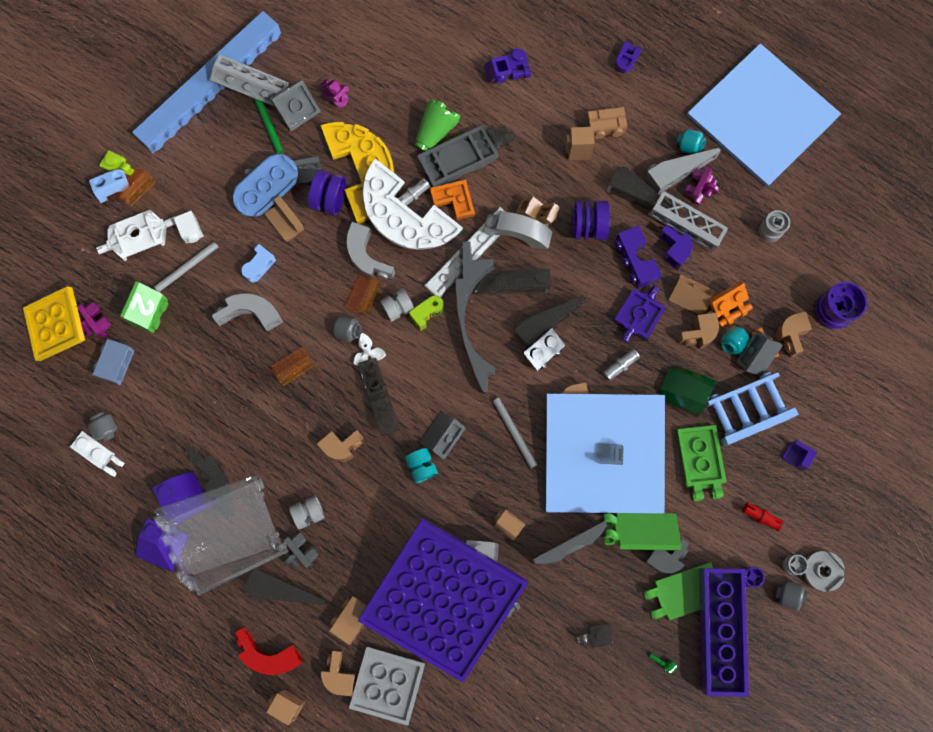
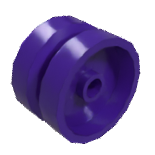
(327, 192)

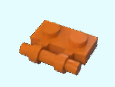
(728, 299)

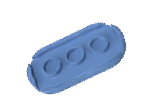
(265, 183)

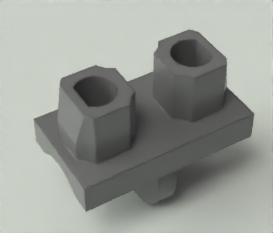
(305, 557)

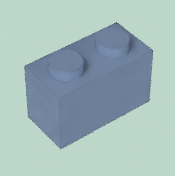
(113, 362)

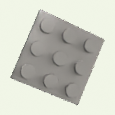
(387, 685)

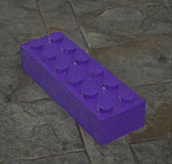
(723, 632)

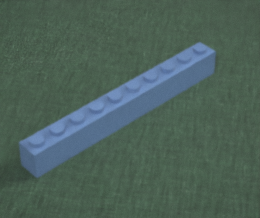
(199, 89)

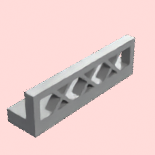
(246, 82)
(682, 225)

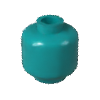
(691, 142)
(734, 340)

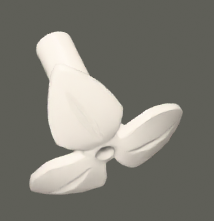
(365, 344)

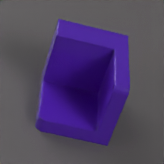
(799, 455)

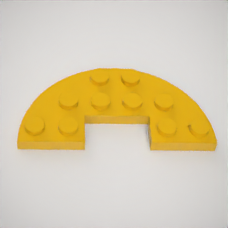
(364, 149)

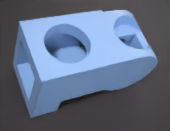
(109, 184)
(258, 265)

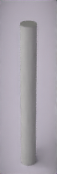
(185, 267)
(514, 432)

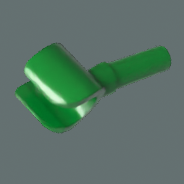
(669, 667)

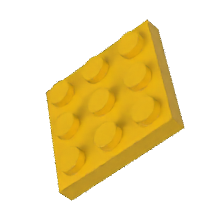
(53, 323)

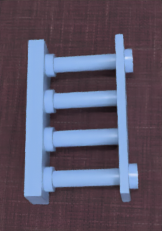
(766, 420)

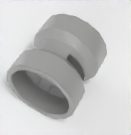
(800, 565)

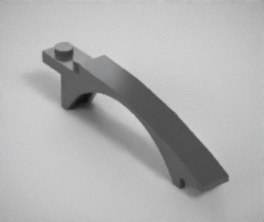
(472, 273)

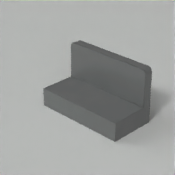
(758, 353)
(443, 435)

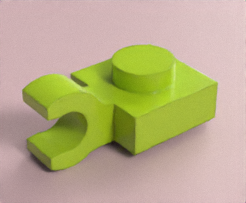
(115, 162)

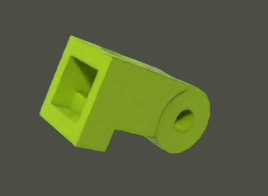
(431, 307)

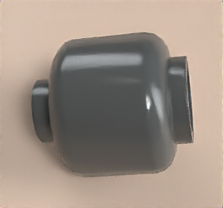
(346, 328)
(102, 426)
(791, 595)

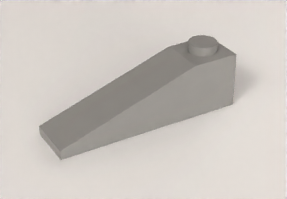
(671, 172)

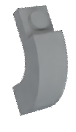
(519, 226)
(356, 243)
(248, 304)

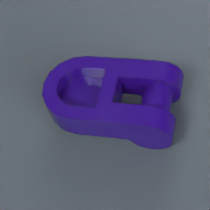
(518, 59)
(625, 61)

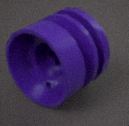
(591, 220)
(841, 305)

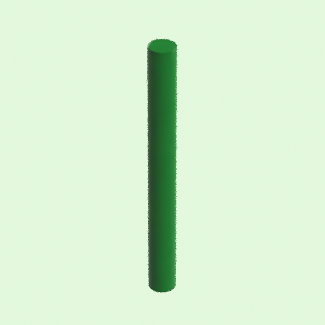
(268, 124)

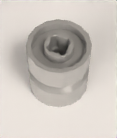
(774, 226)
(397, 305)
(307, 512)

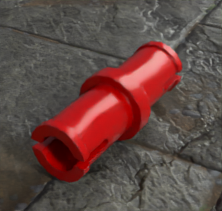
(762, 516)

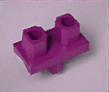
(334, 92)
(705, 187)
(89, 313)

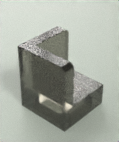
(500, 136)
(610, 453)

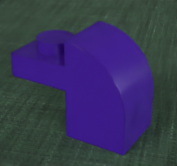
(680, 246)

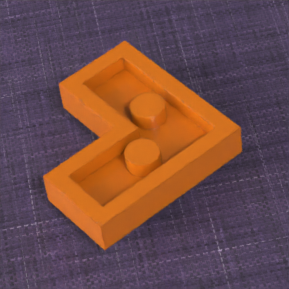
(454, 193)

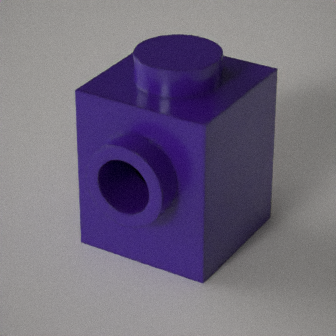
(498, 69)

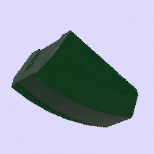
(687, 390)

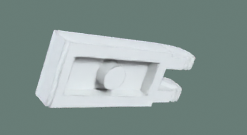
(95, 452)

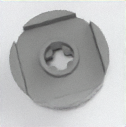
(835, 571)

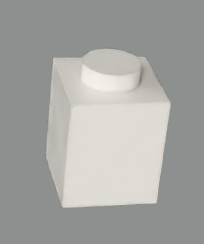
(188, 227)

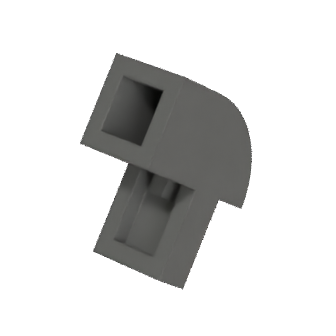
(666, 562)

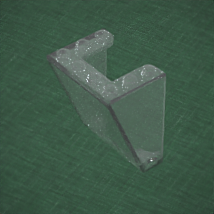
(219, 534)

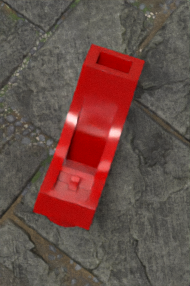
(263, 662)

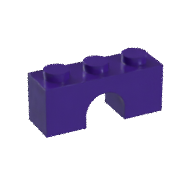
(642, 272)

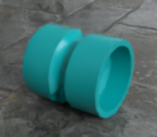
(420, 464)

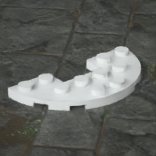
(399, 222)

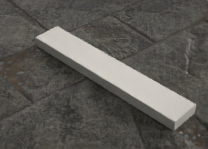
(450, 271)

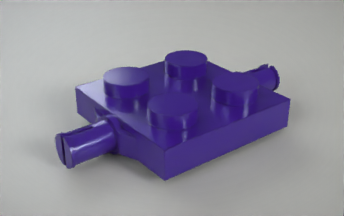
(640, 314)

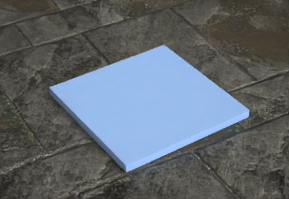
(763, 115)
(572, 473)

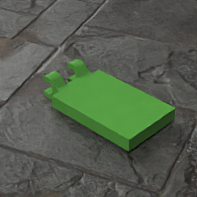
(701, 460)
(643, 531)
(677, 593)

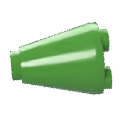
(435, 124)

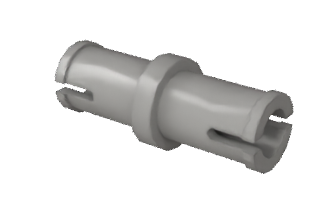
(414, 192)
(621, 364)

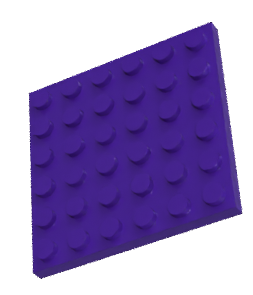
(442, 600)

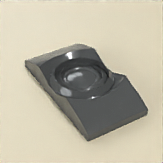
(458, 156)
(570, 546)

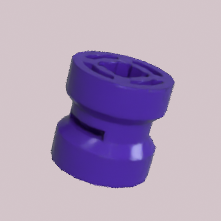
(755, 577)

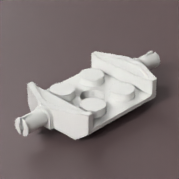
(151, 234)

